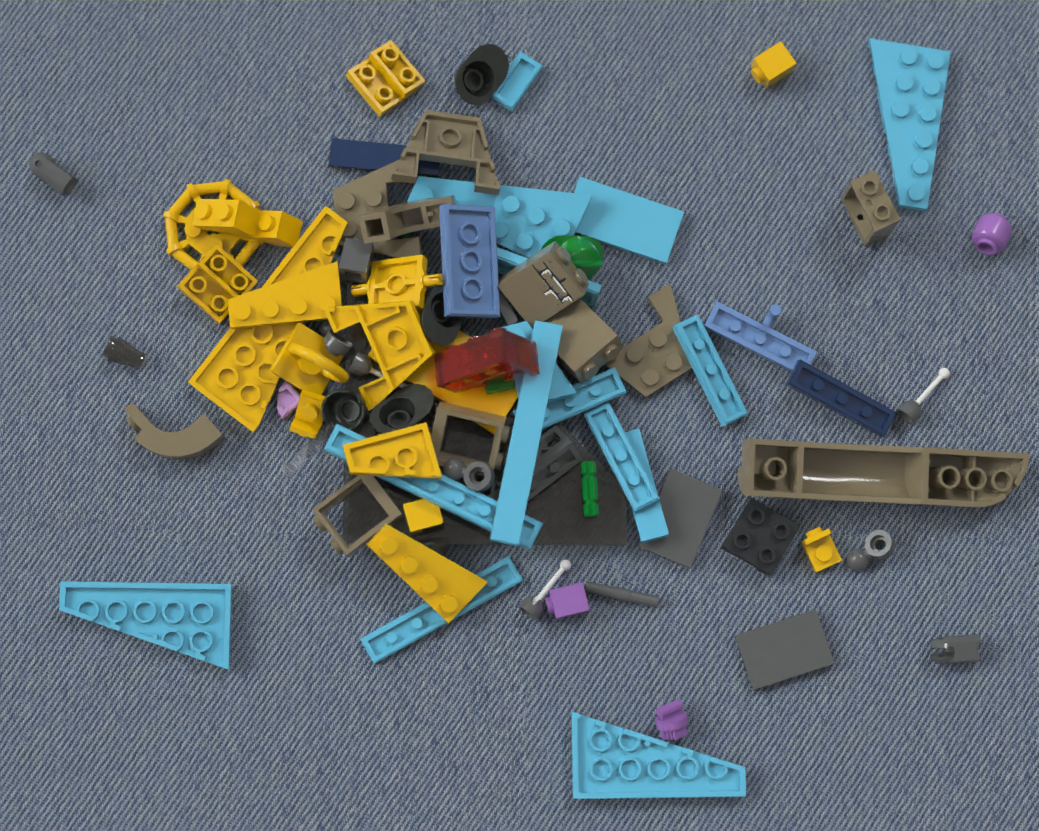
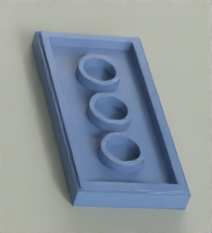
(469, 261)

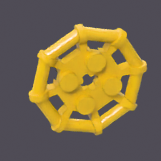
(198, 238)

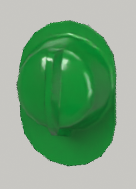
(584, 251)

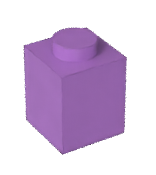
(567, 601)

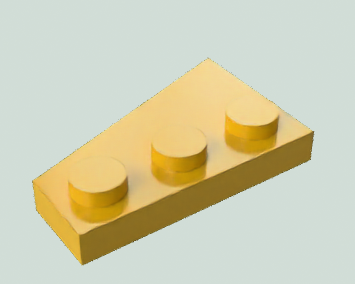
(394, 454)

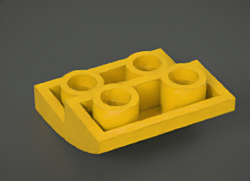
(385, 78)
(215, 281)

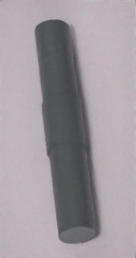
(621, 594)

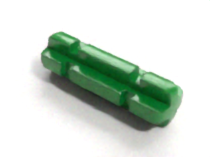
(589, 489)

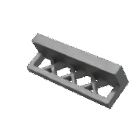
(549, 464)

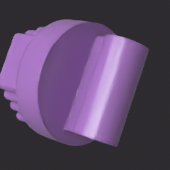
(671, 720)

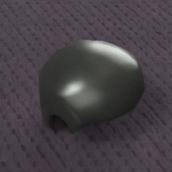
(344, 408)

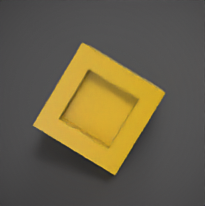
(422, 515)

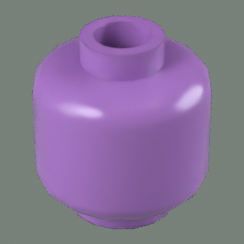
(992, 233)

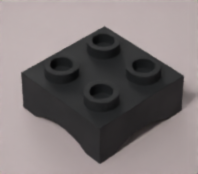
(760, 537)

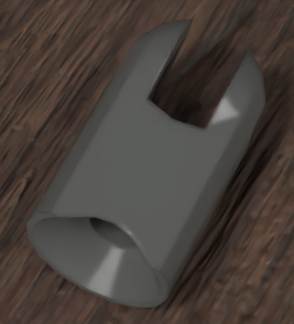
(52, 174)
(957, 649)

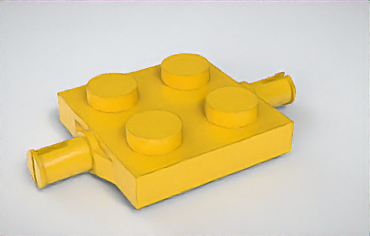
(398, 281)

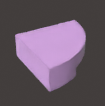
(287, 400)

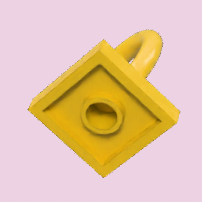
(307, 362)

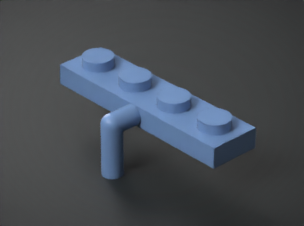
(758, 337)

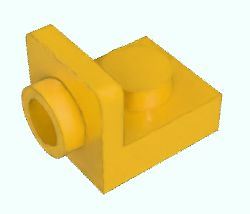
(308, 415)
(820, 549)

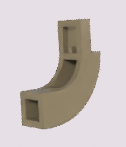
(402, 219)
(179, 445)

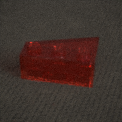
(484, 359)

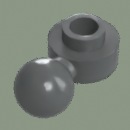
(335, 342)
(456, 469)
(859, 559)

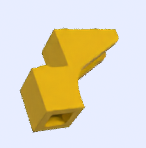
(245, 220)

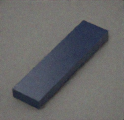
(373, 156)
(840, 398)

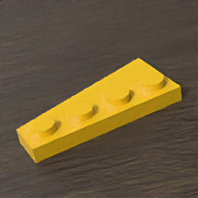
(289, 300)
(432, 576)

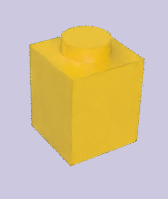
(772, 65)

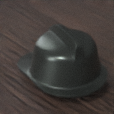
(481, 74)
(437, 327)
(402, 409)

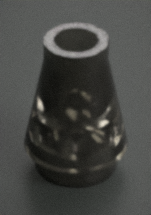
(123, 353)

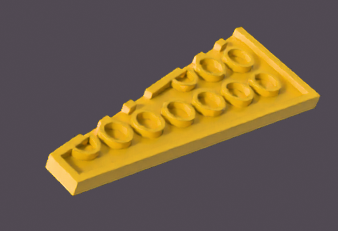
(239, 366)

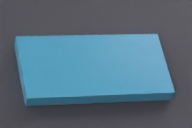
(628, 221)

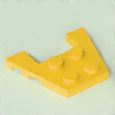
(395, 338)

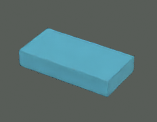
(517, 82)

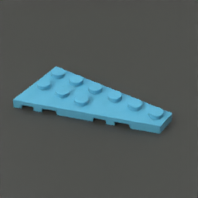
(911, 104)
(522, 215)
(173, 615)
(633, 765)

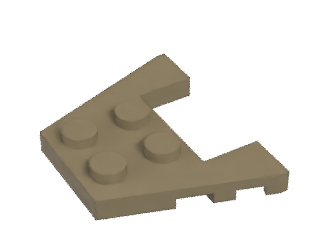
(449, 140)
(366, 195)
(657, 355)

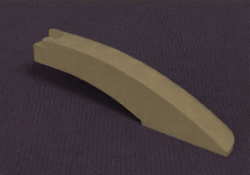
(878, 473)

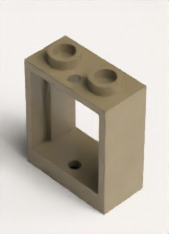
(869, 198)
(440, 424)
(379, 494)

